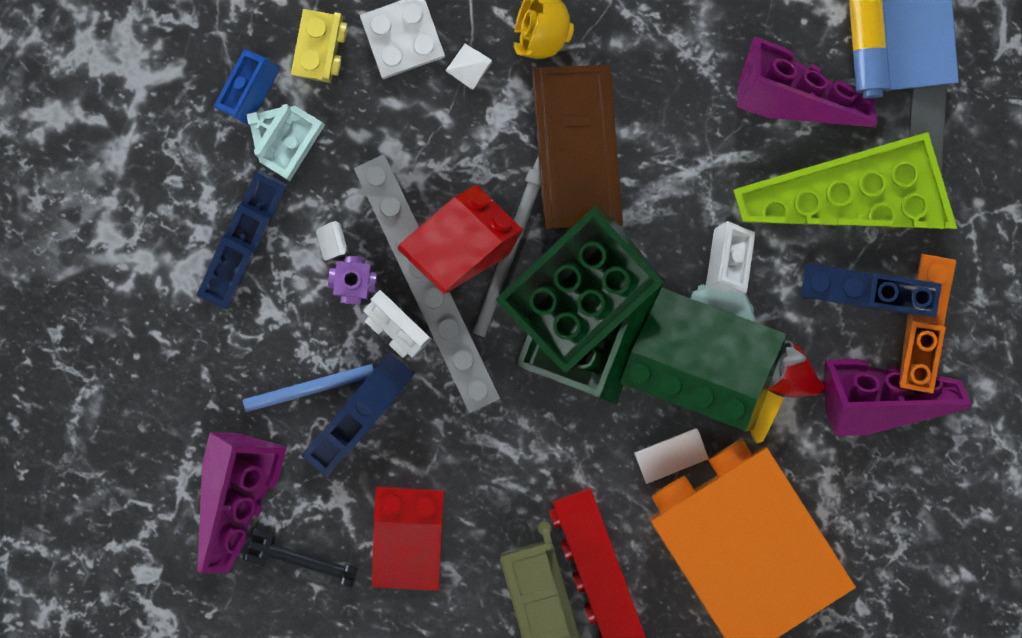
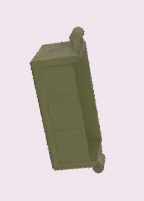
(538, 589)

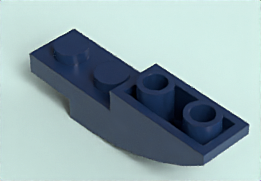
(871, 290)
(358, 414)

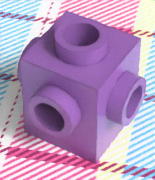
(361, 290)

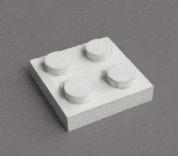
(402, 36)

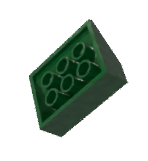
(580, 288)
(704, 359)
(602, 367)

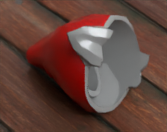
(795, 374)

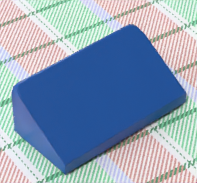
(247, 86)

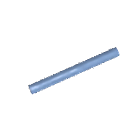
(307, 388)

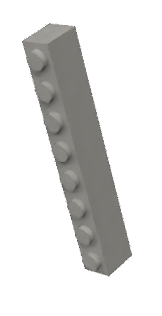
(437, 308)

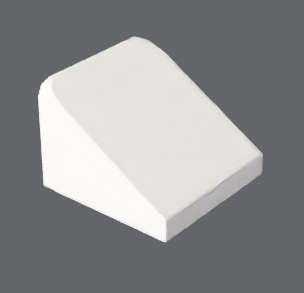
(332, 241)

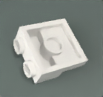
(387, 316)

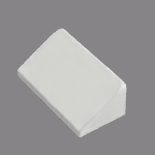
(730, 258)
(671, 455)

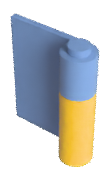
(902, 44)

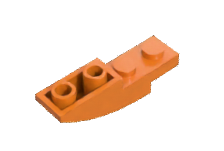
(926, 334)

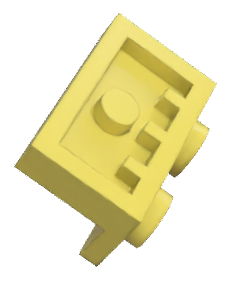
(318, 45)

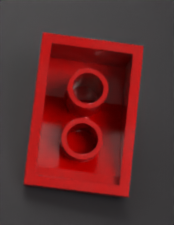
(461, 240)
(407, 538)

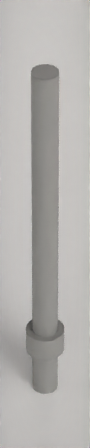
(503, 266)

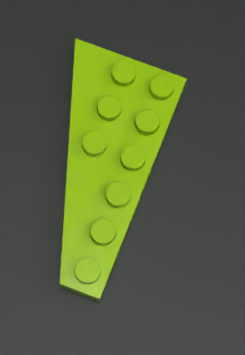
(871, 188)

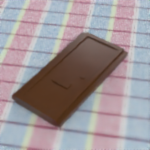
(576, 143)

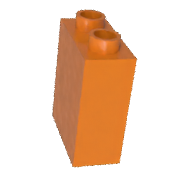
(749, 546)

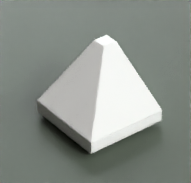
(469, 66)

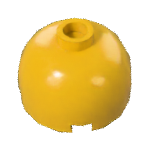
(543, 28)

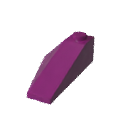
(788, 90)
(870, 399)
(233, 484)

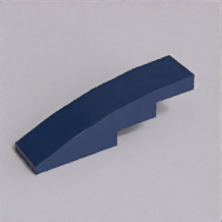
(242, 239)

